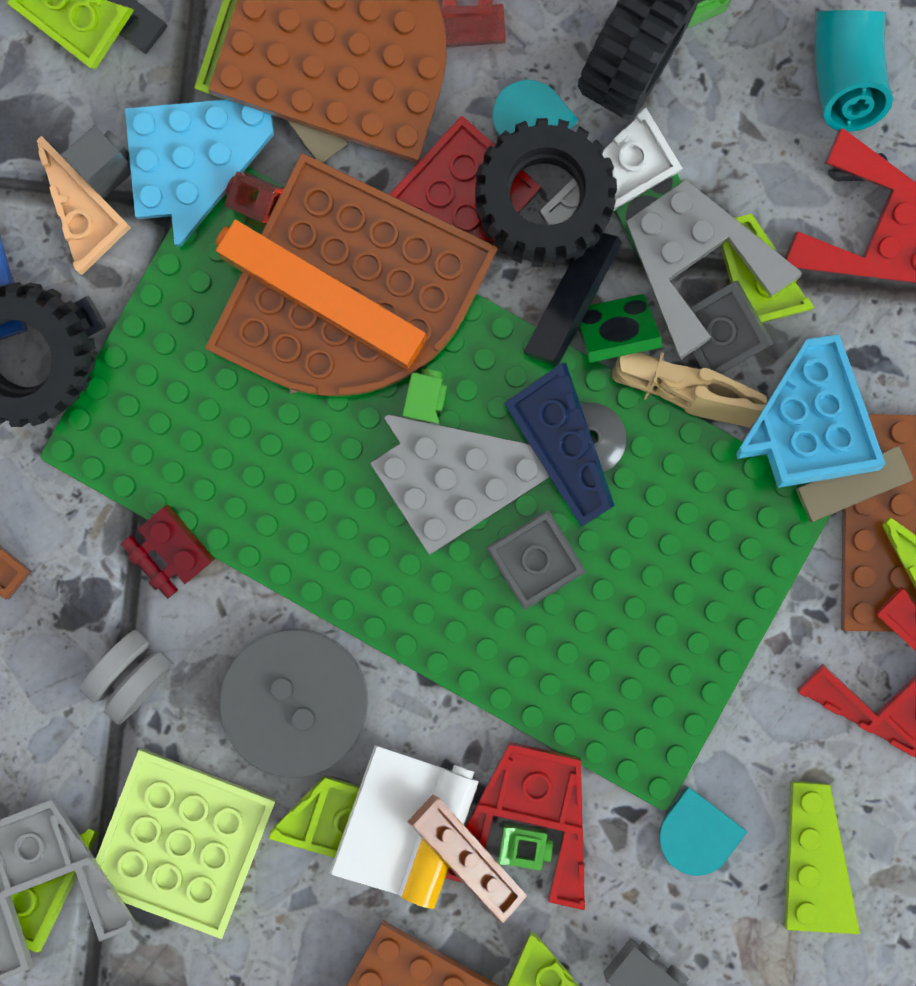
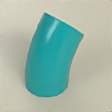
(851, 68)

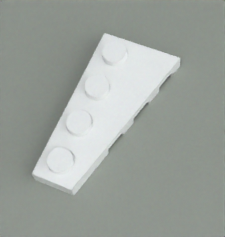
(639, 162)

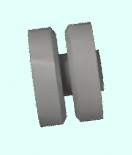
(122, 672)

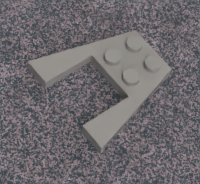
(682, 231)
(36, 849)

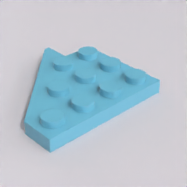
(188, 156)
(815, 420)

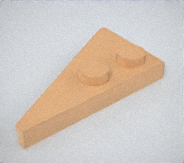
(86, 217)

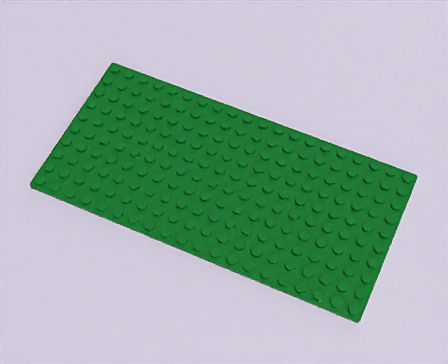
(283, 489)

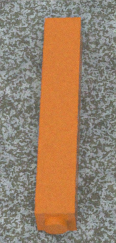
(320, 294)

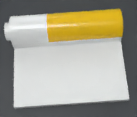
(380, 843)

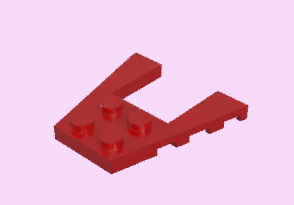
(893, 241)
(897, 717)
(541, 791)

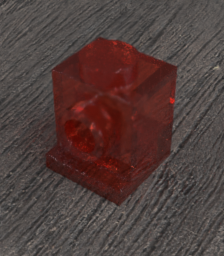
(241, 192)

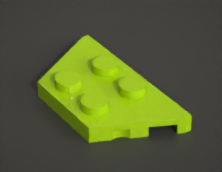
(318, 817)

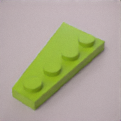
(817, 874)

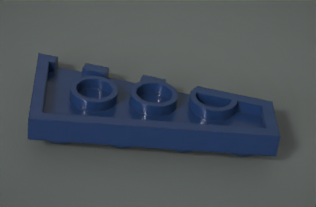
(561, 439)

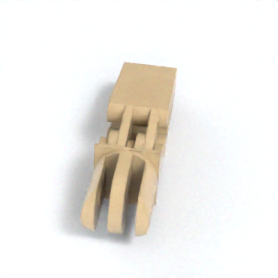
(696, 390)

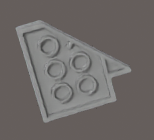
(453, 477)

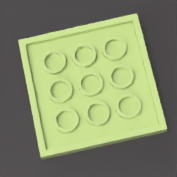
(182, 842)

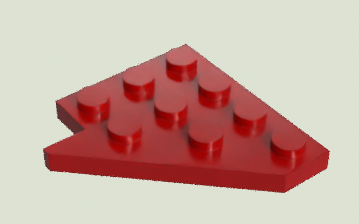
(446, 180)

